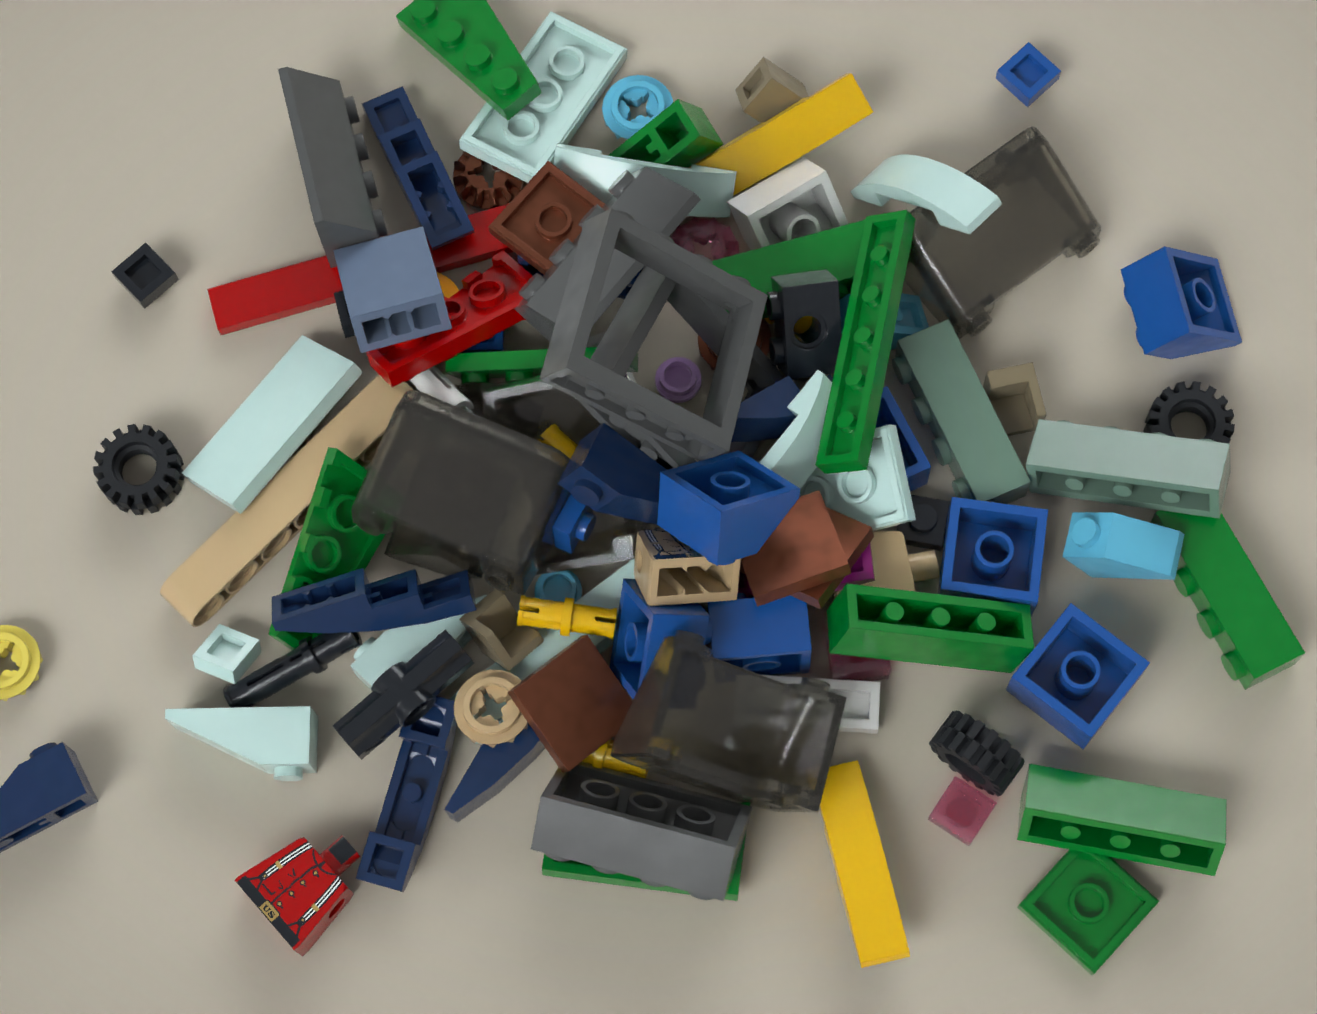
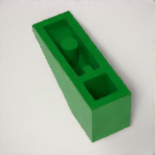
(674, 137)

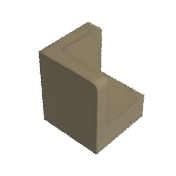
(768, 91)
(1015, 397)
(497, 633)

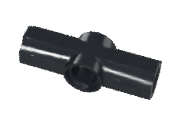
(403, 694)

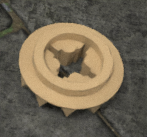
(471, 704)

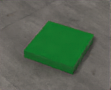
(1088, 906)

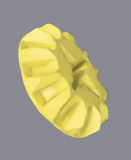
(25, 655)

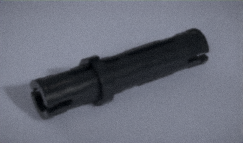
(308, 657)

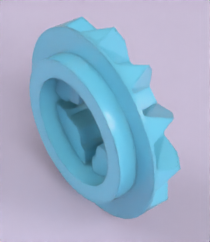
(633, 91)

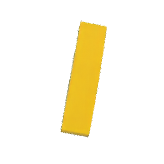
(791, 133)
(861, 867)

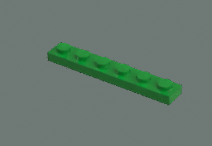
(866, 343)

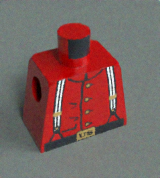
(301, 889)

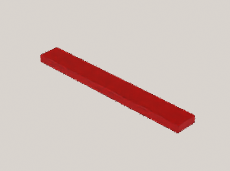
(314, 282)

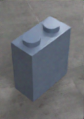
(392, 289)

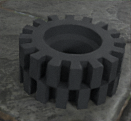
(1191, 400)
(120, 451)
(976, 753)

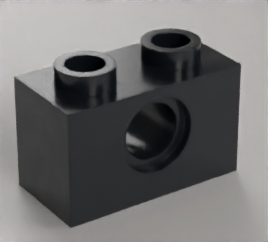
(800, 296)

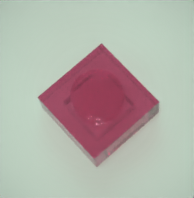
(962, 811)

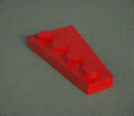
(475, 313)

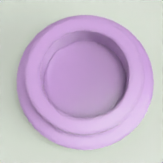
(678, 379)

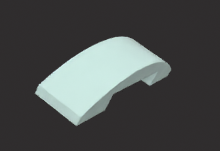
(599, 171)
(926, 183)
(797, 448)

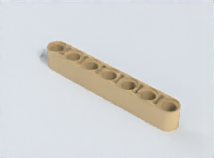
(279, 510)

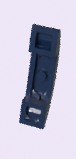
(410, 799)

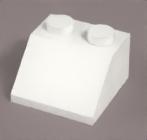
(787, 206)

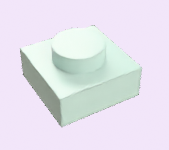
(227, 654)

